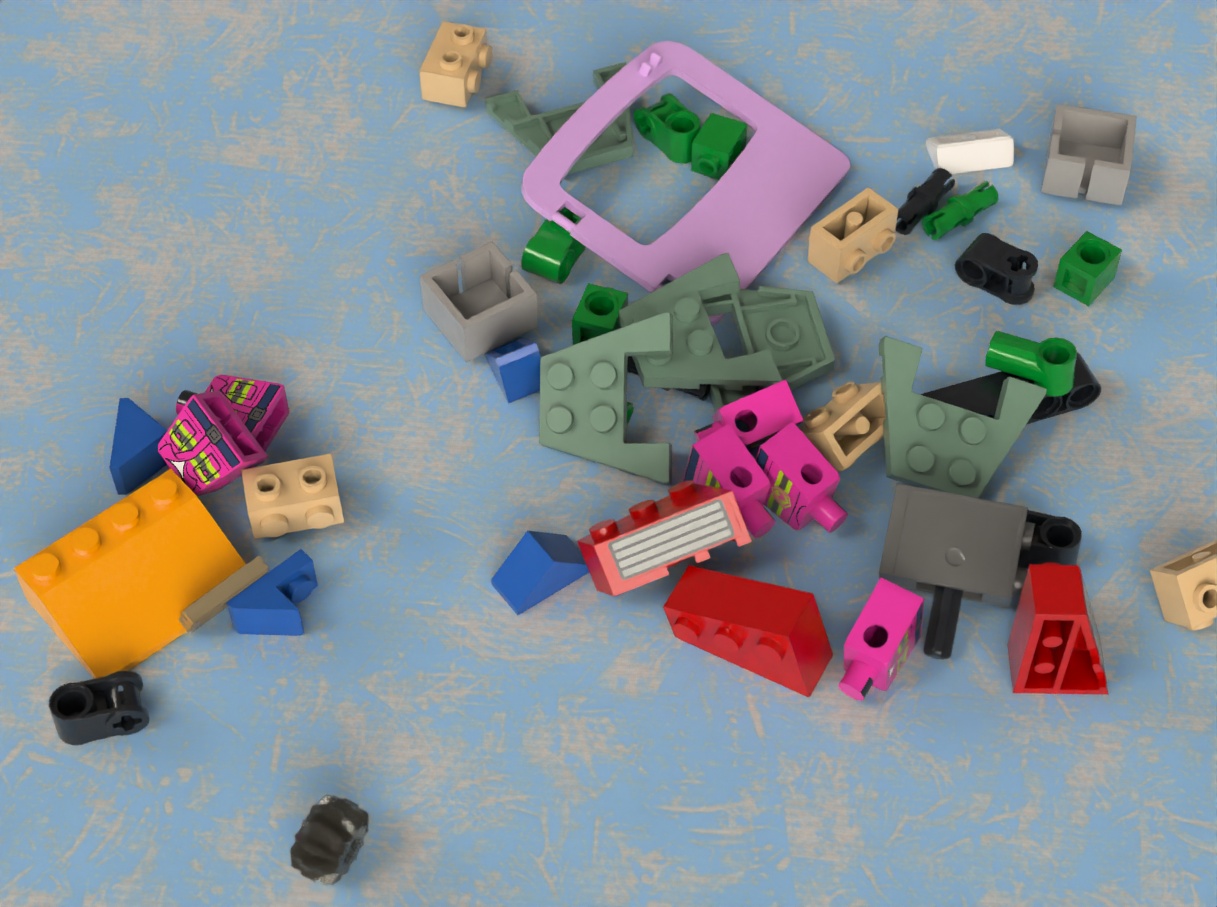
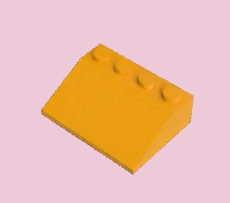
(128, 575)

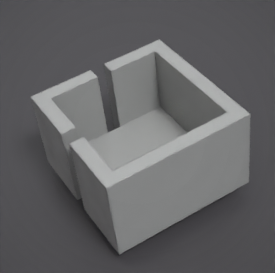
(1089, 154)
(491, 309)

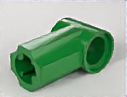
(1046, 363)

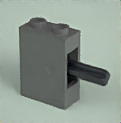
(956, 551)

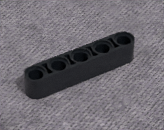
(983, 394)

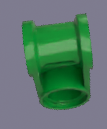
(669, 127)
(552, 250)

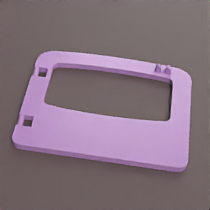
(746, 213)

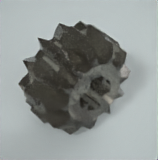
(329, 839)

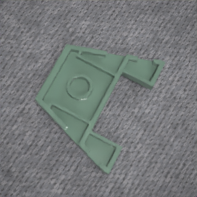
(537, 130)
(777, 321)
(696, 349)
(587, 399)
(941, 443)

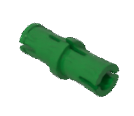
(960, 210)

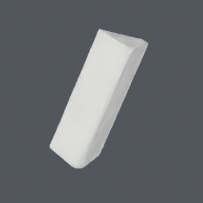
(972, 151)

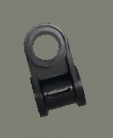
(996, 265)
(1053, 540)
(100, 708)

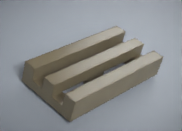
(215, 600)

